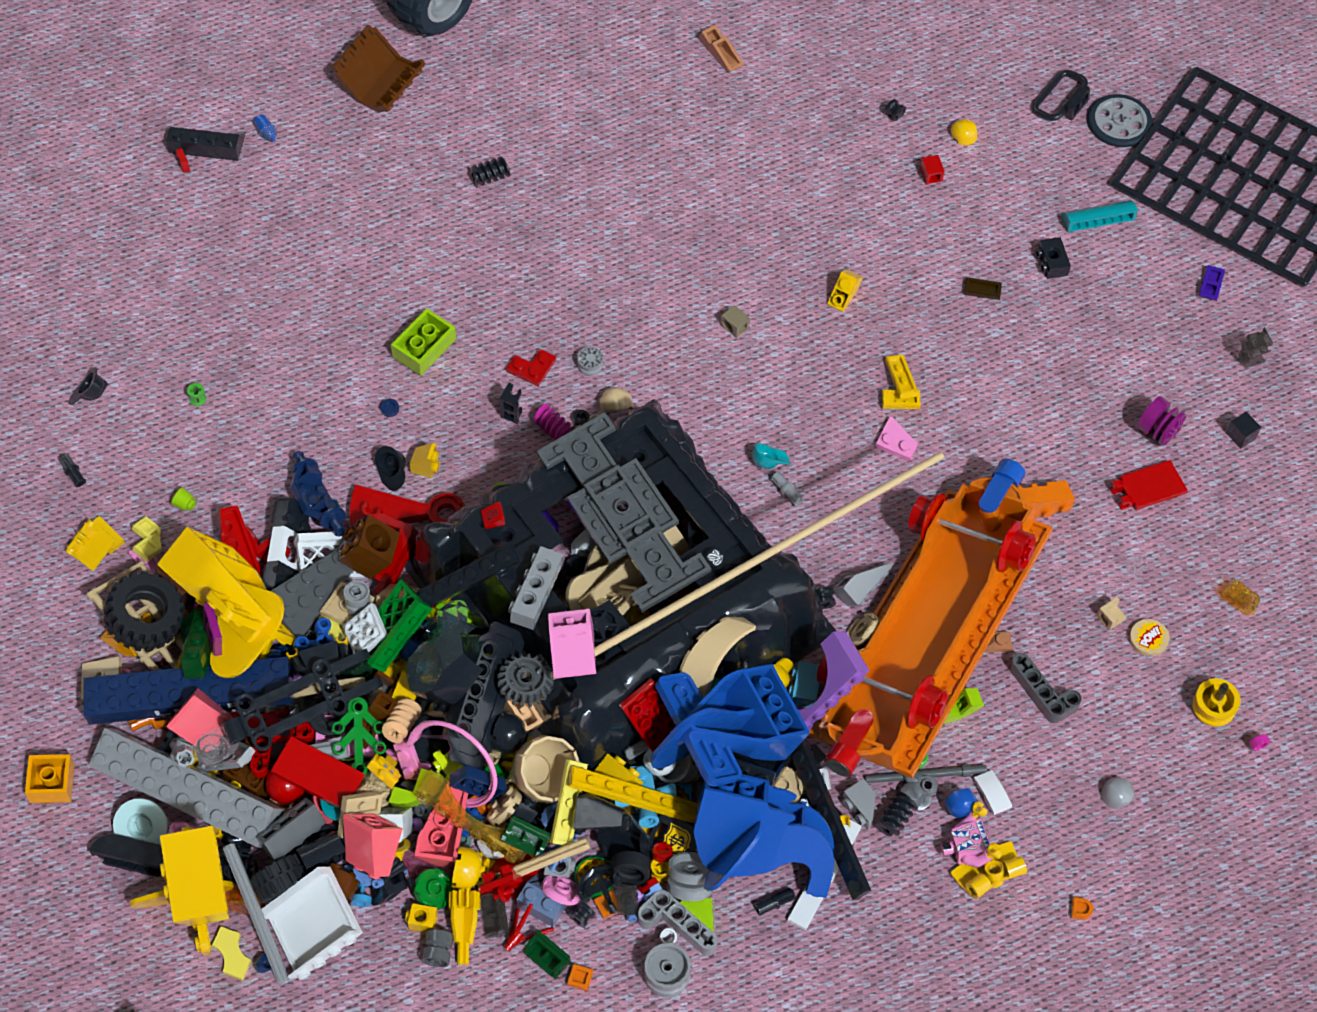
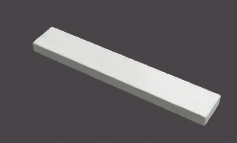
(808, 904)

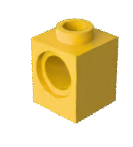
(429, 923)

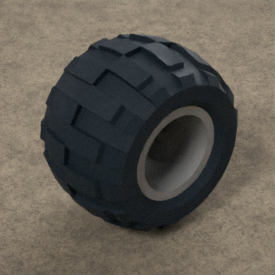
(429, 16)

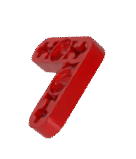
(266, 756)

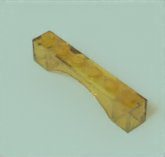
(438, 794)

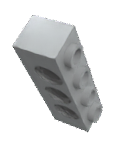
(528, 614)

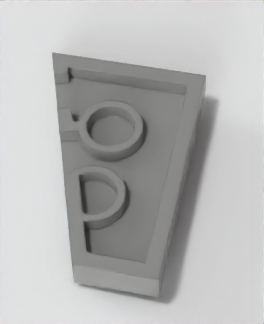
(236, 760)

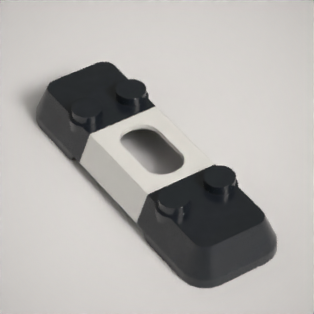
(287, 521)

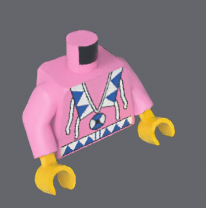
(970, 840)

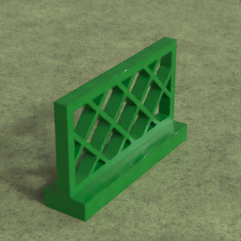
(402, 630)

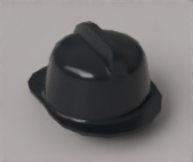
(90, 388)
(391, 467)

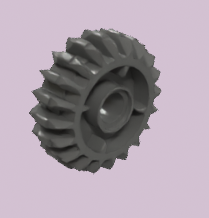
(520, 691)

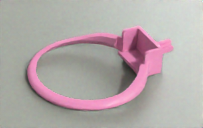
(411, 766)

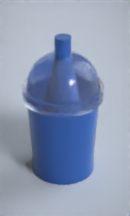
(266, 129)

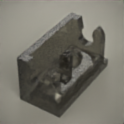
(494, 916)

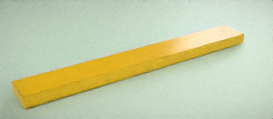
(632, 794)

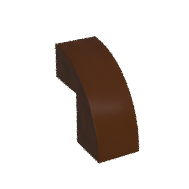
(380, 710)

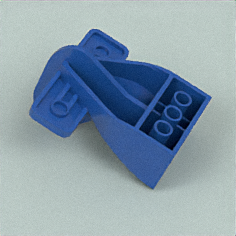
(741, 714)

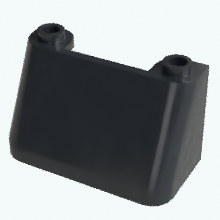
(614, 826)

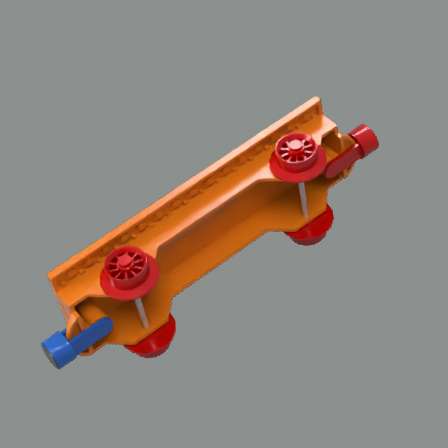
(934, 622)

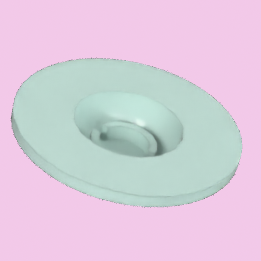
(140, 820)

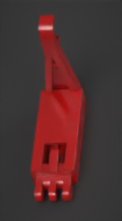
(403, 550)

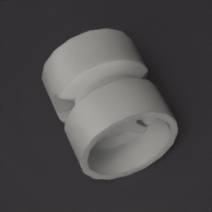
(356, 596)

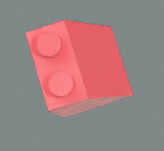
(197, 717)
(370, 843)

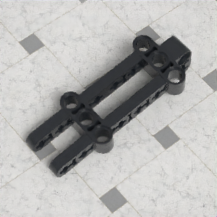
(238, 728)

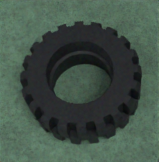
(148, 588)

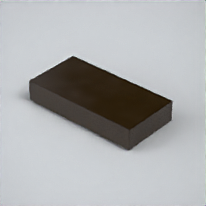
(982, 288)

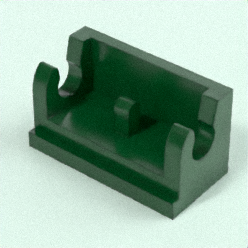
(525, 836)
(547, 955)

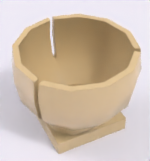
(540, 767)

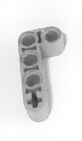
(680, 925)

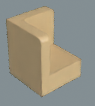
(1110, 614)

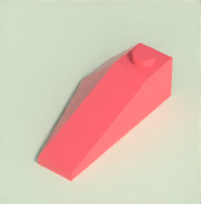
(439, 838)

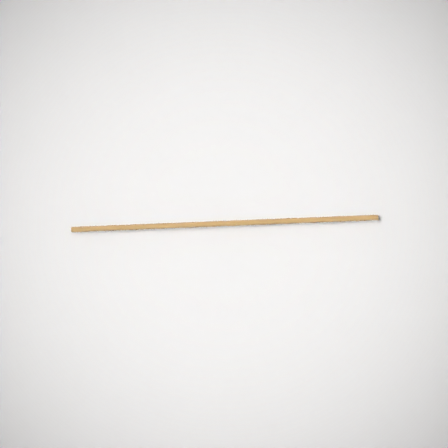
(765, 555)

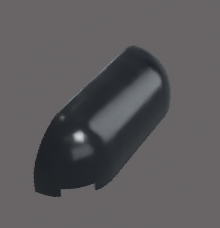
(129, 854)

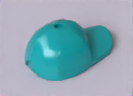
(769, 457)

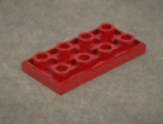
(648, 715)
(316, 772)

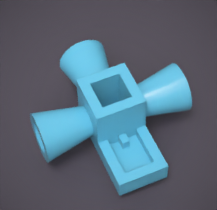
(648, 818)

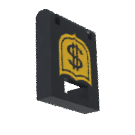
(678, 834)

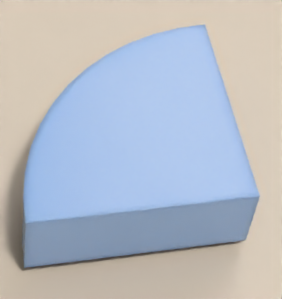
(653, 889)

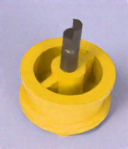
(1216, 702)

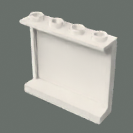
(312, 921)

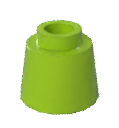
(184, 500)

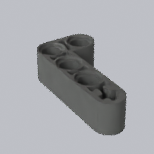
(1022, 663)

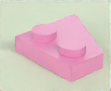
(896, 440)

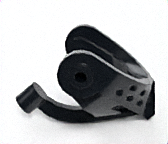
(585, 889)

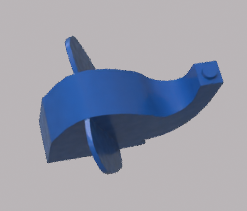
(755, 829)

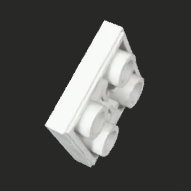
(365, 629)

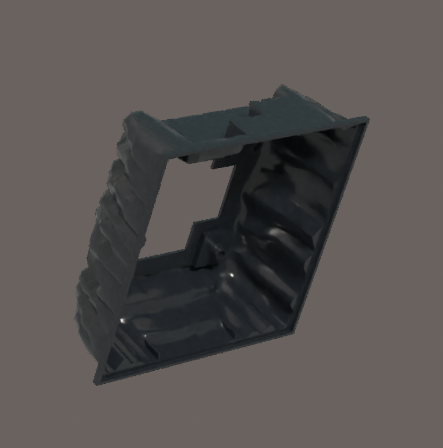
(586, 707)

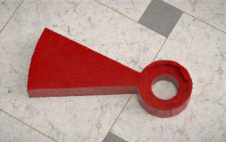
(401, 508)

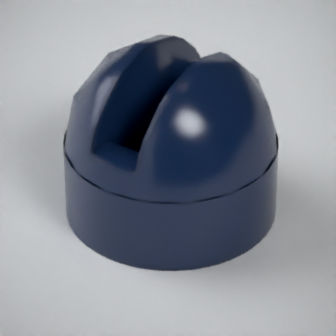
(259, 962)

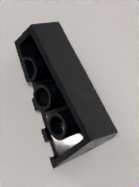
(205, 143)

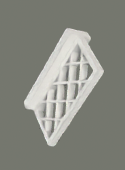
(319, 540)

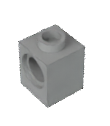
(562, 872)

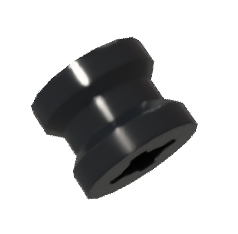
(895, 109)
(826, 597)
(582, 914)

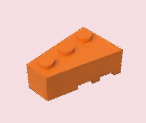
(1048, 499)

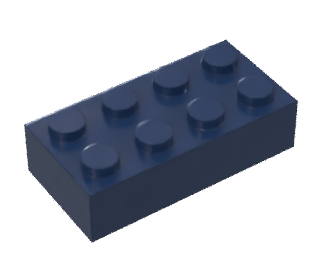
(476, 781)

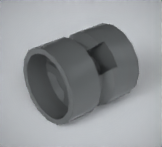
(438, 944)

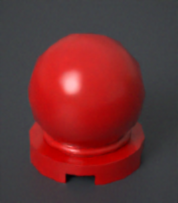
(281, 790)

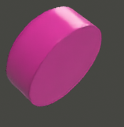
(1259, 742)

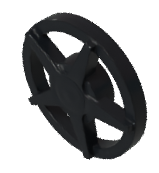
(601, 625)

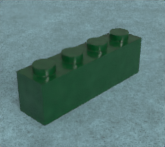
(195, 645)

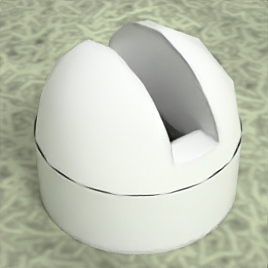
(665, 932)

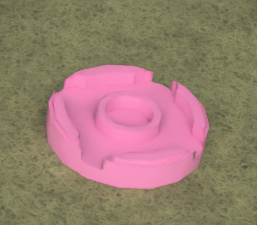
(561, 890)

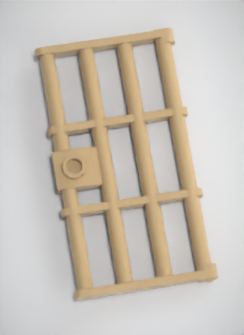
(148, 606)

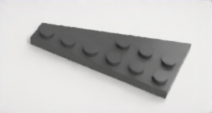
(309, 591)

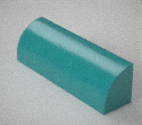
(1099, 216)

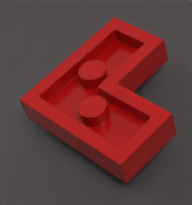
(533, 371)

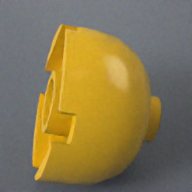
(467, 868)

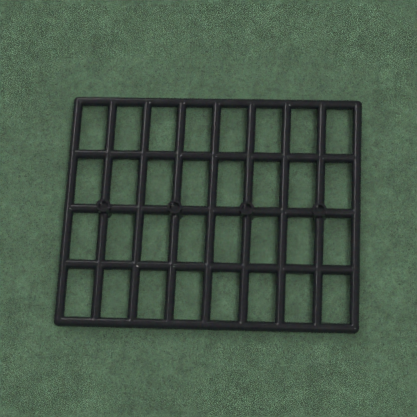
(1225, 162)

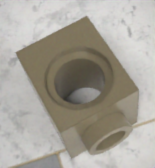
(735, 321)

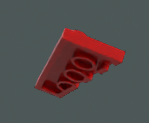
(235, 534)

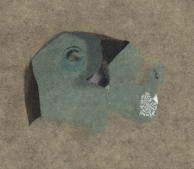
(438, 667)

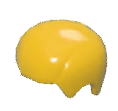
(964, 131)

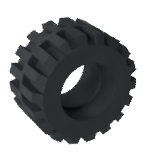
(277, 877)

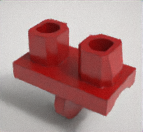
(508, 879)

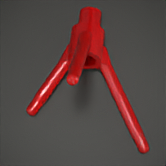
(515, 936)

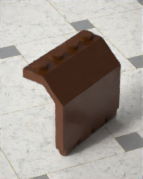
(375, 71)

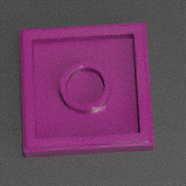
(212, 630)

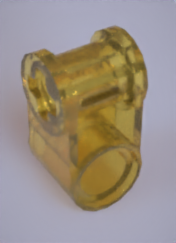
(1241, 596)

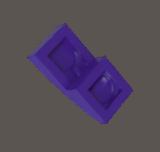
(1212, 283)

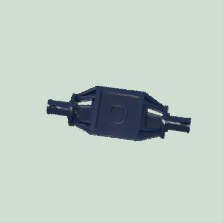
(313, 495)

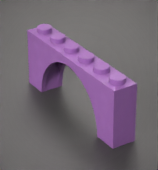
(844, 671)

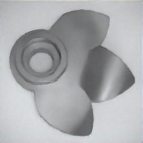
(916, 791)

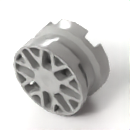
(590, 362)

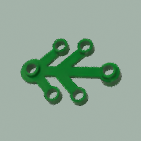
(358, 732)

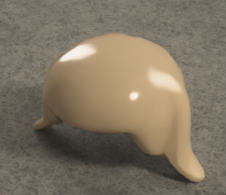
(615, 400)

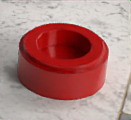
(662, 852)

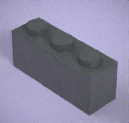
(291, 829)

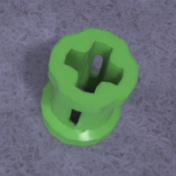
(196, 394)

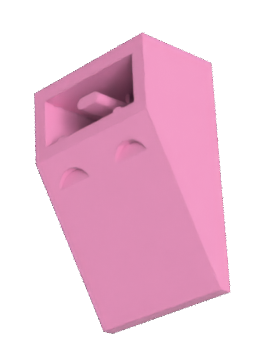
(572, 643)

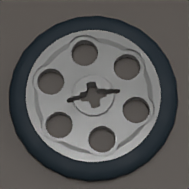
(1112, 136)

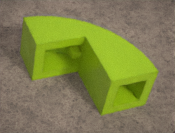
(966, 704)
(404, 798)

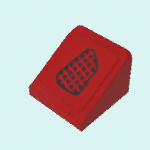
(493, 516)

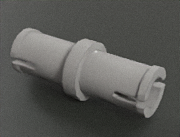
(787, 488)

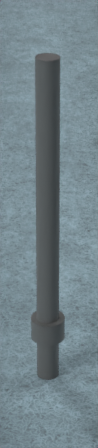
(964, 770)

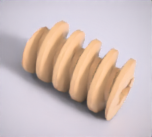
(401, 720)

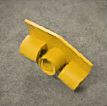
(992, 874)

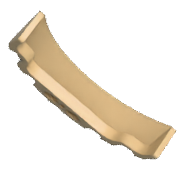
(711, 648)

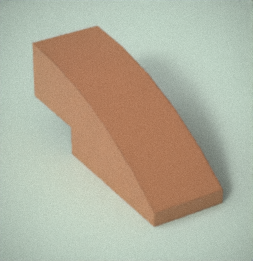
(721, 48)

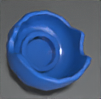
(960, 802)

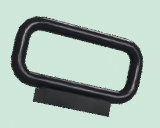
(1072, 105)

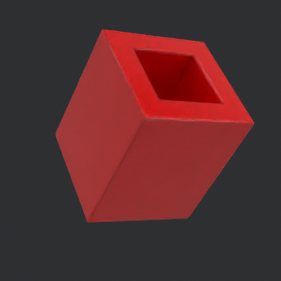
(932, 169)

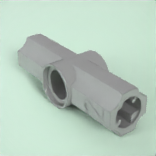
(181, 751)

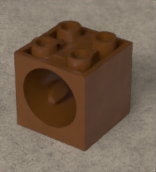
(368, 546)
(248, 782)

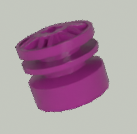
(1163, 422)

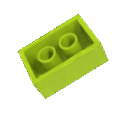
(423, 342)

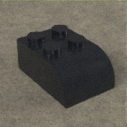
(321, 851)

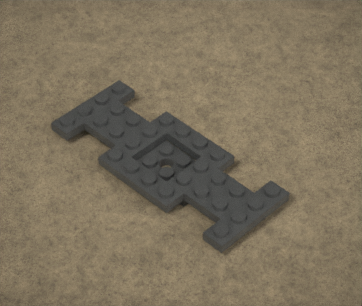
(639, 527)

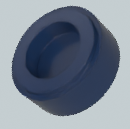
(389, 407)

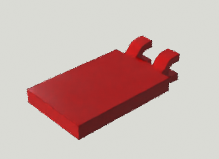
(1149, 486)

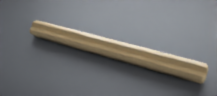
(547, 858)

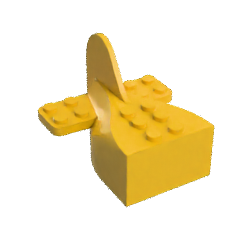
(233, 588)
(193, 882)

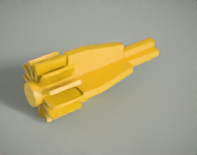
(464, 920)

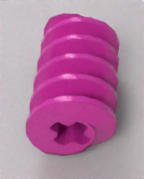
(552, 422)

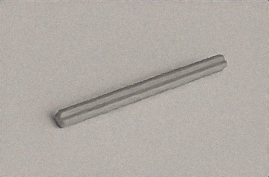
(256, 913)

